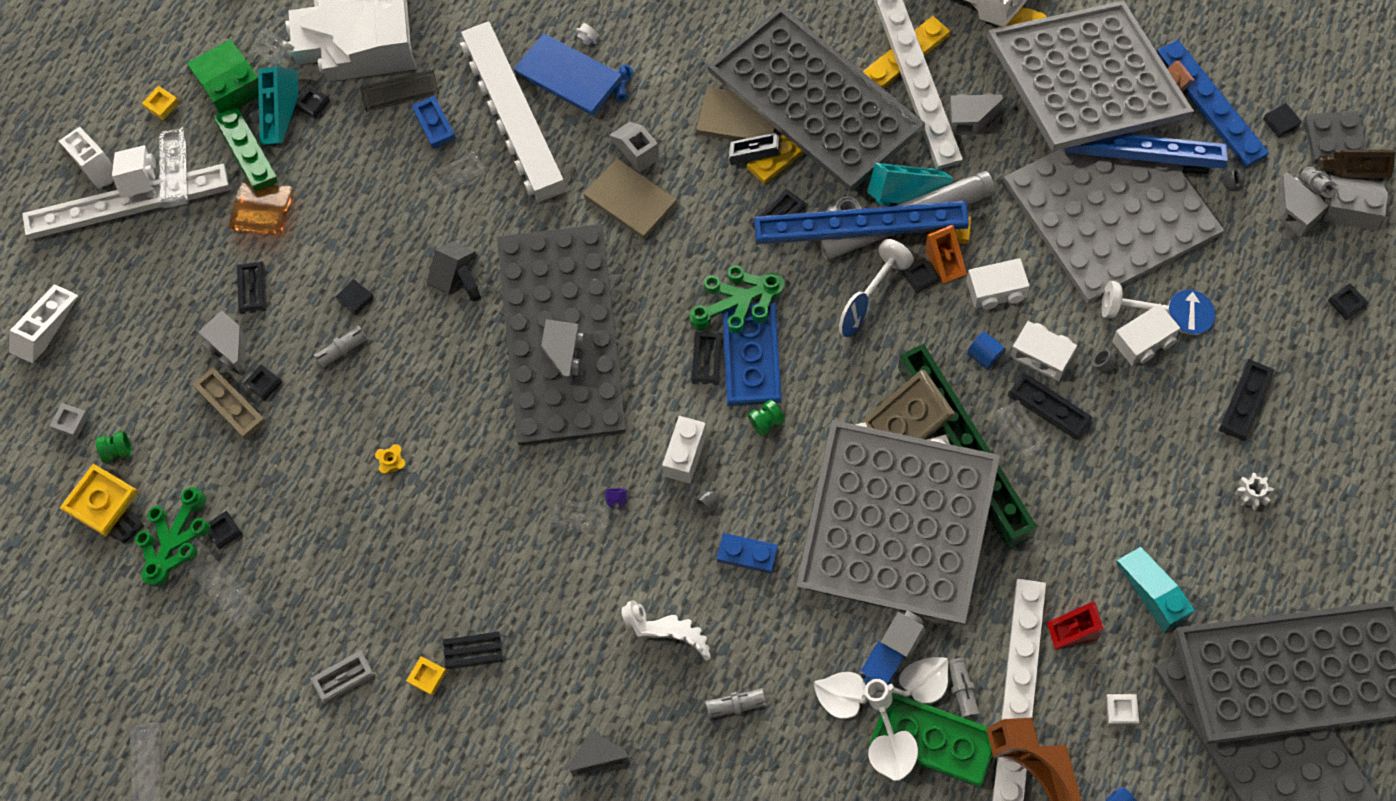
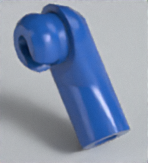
(620, 92)

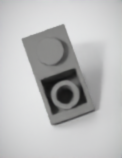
(972, 112)
(636, 145)
(1298, 205)
(225, 339)
(561, 345)
(904, 633)

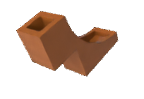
(1048, 764)

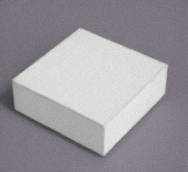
(1122, 709)

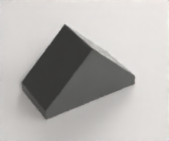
(445, 266)
(597, 754)

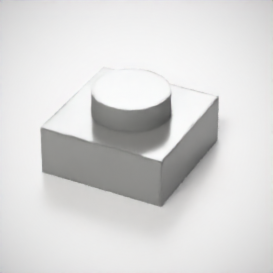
(69, 420)

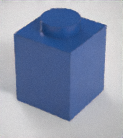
(881, 664)

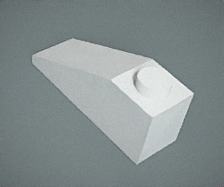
(89, 157)
(39, 325)

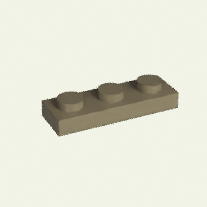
(229, 403)

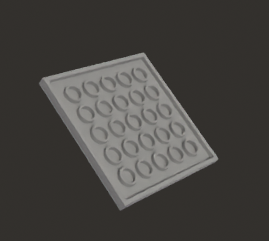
(1089, 75)
(1111, 215)
(898, 521)

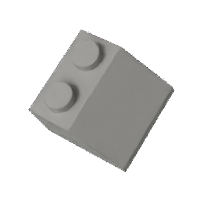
(1356, 203)

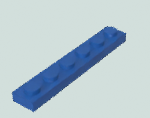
(1216, 107)
(1156, 150)

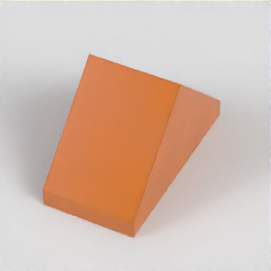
(945, 254)

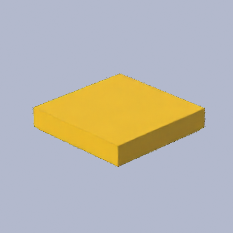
(99, 500)

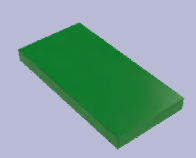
(943, 739)

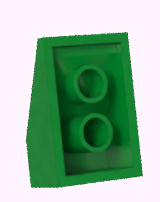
(225, 77)

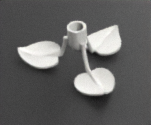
(843, 692)

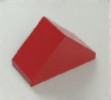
(1076, 627)

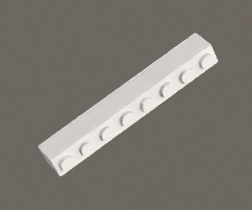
(513, 111)

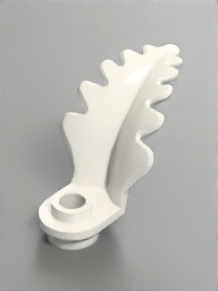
(666, 627)

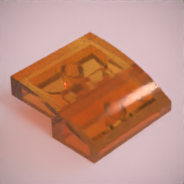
(261, 210)

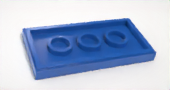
(568, 74)
(752, 359)

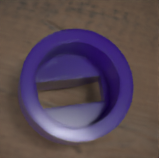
(616, 495)

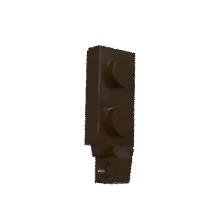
(1359, 163)

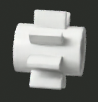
(1248, 495)

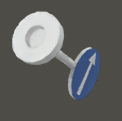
(895, 256)
(1187, 308)

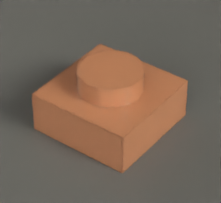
(1180, 75)

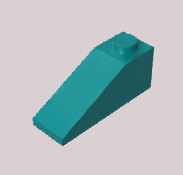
(276, 102)
(903, 183)
(1156, 589)

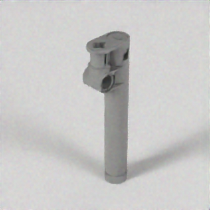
(969, 189)

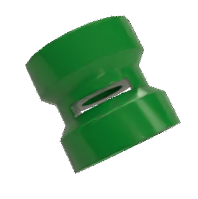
(765, 418)
(113, 447)

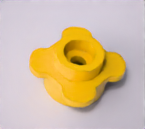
(390, 466)

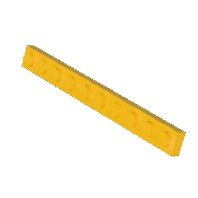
(882, 72)

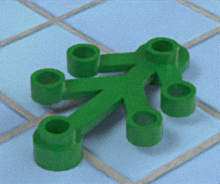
(738, 297)
(192, 501)

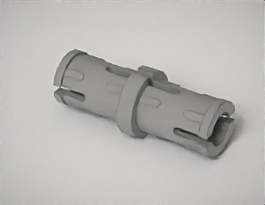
(1319, 182)
(340, 347)
(963, 688)
(735, 703)

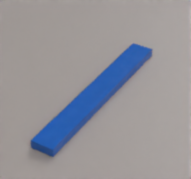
(860, 222)

